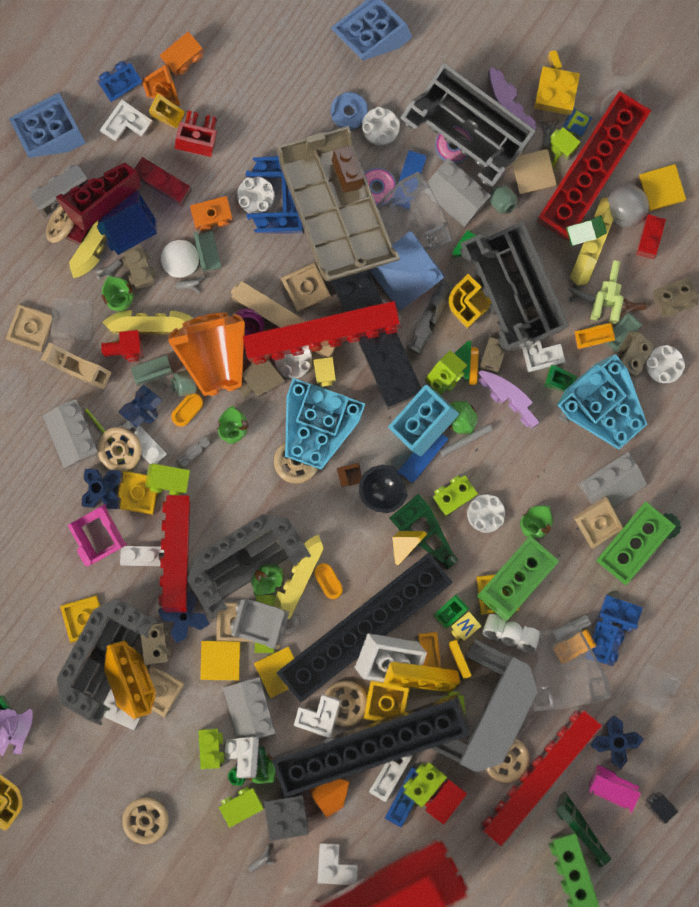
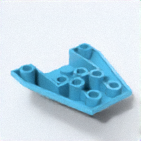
(605, 403)
(317, 422)

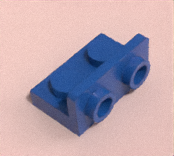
(119, 80)
(620, 612)
(607, 642)

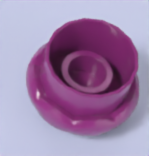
(253, 321)

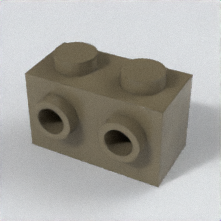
(141, 274)
(675, 297)
(635, 352)
(151, 645)

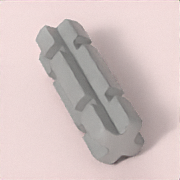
(193, 451)

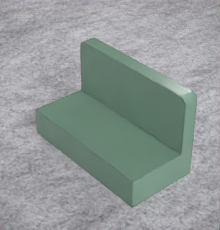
(207, 251)
(152, 370)

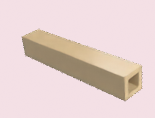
(270, 310)

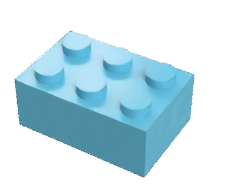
(423, 420)

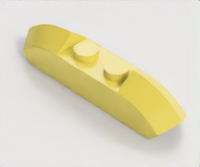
(591, 249)
(84, 257)
(146, 325)
(302, 574)

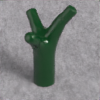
(261, 761)

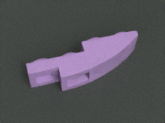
(506, 95)
(503, 390)

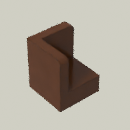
(349, 475)

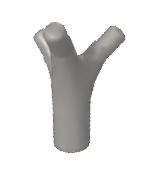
(109, 270)
(190, 284)
(261, 861)

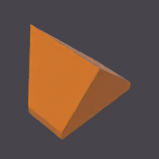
(161, 83)
(330, 796)

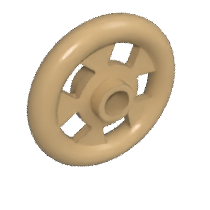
(61, 223)
(133, 442)
(291, 476)
(361, 701)
(513, 775)
(132, 810)

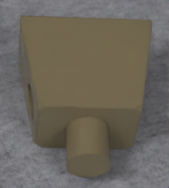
(492, 356)
(260, 379)

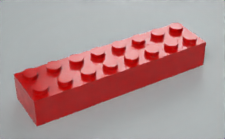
(594, 164)
(322, 332)
(541, 777)

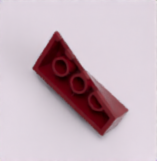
(99, 195)

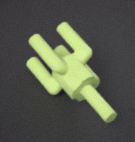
(609, 297)

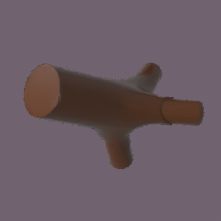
(629, 306)

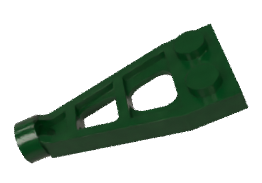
(413, 511)
(570, 813)

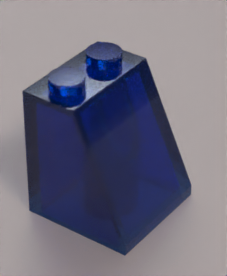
(128, 224)

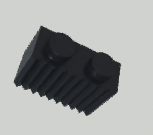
(660, 807)

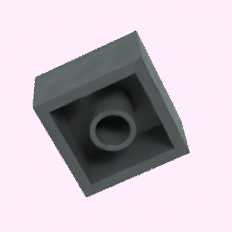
(286, 817)

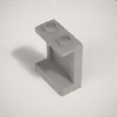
(259, 623)

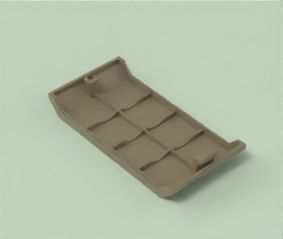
(340, 226)

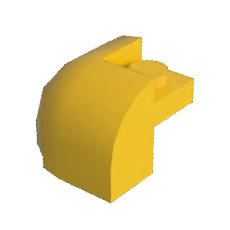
(468, 301)
(9, 803)

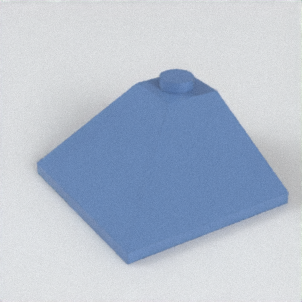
(372, 29)
(47, 128)
(410, 275)

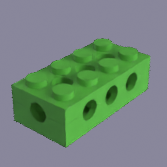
(639, 556)
(518, 591)
(569, 842)

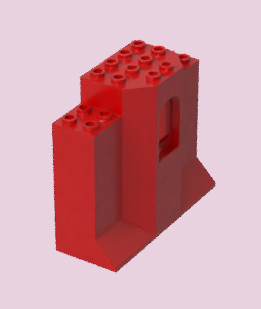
(414, 880)

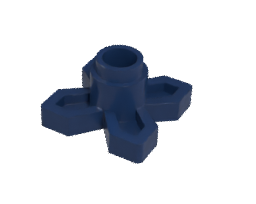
(142, 407)
(102, 489)
(194, 620)
(618, 752)

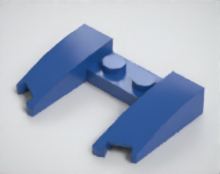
(275, 223)

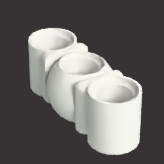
(511, 633)

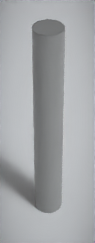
(466, 440)

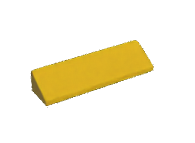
(421, 677)

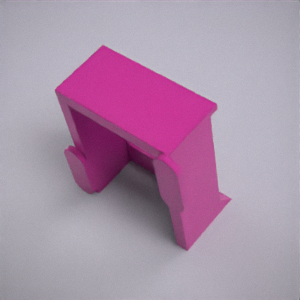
(86, 550)
(614, 788)

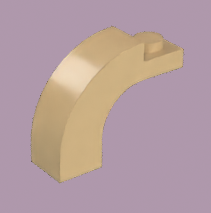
(76, 366)

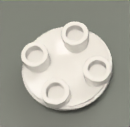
(380, 126)
(255, 195)
(180, 258)
(665, 364)
(295, 366)
(486, 513)

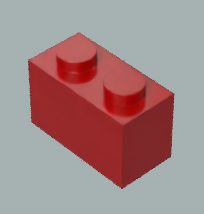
(650, 236)
(445, 801)

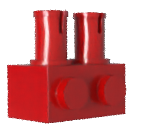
(196, 138)
(128, 346)

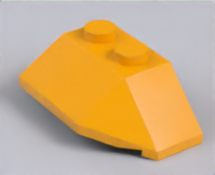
(129, 680)

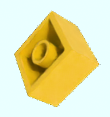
(556, 90)
(385, 700)

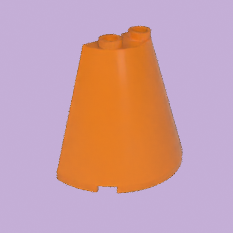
(211, 350)

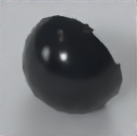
(382, 489)

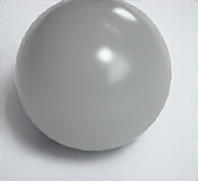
(628, 205)

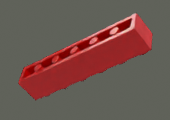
(175, 553)

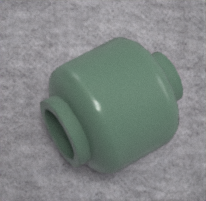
(503, 199)
(183, 384)

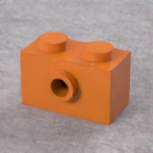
(182, 54)
(211, 214)

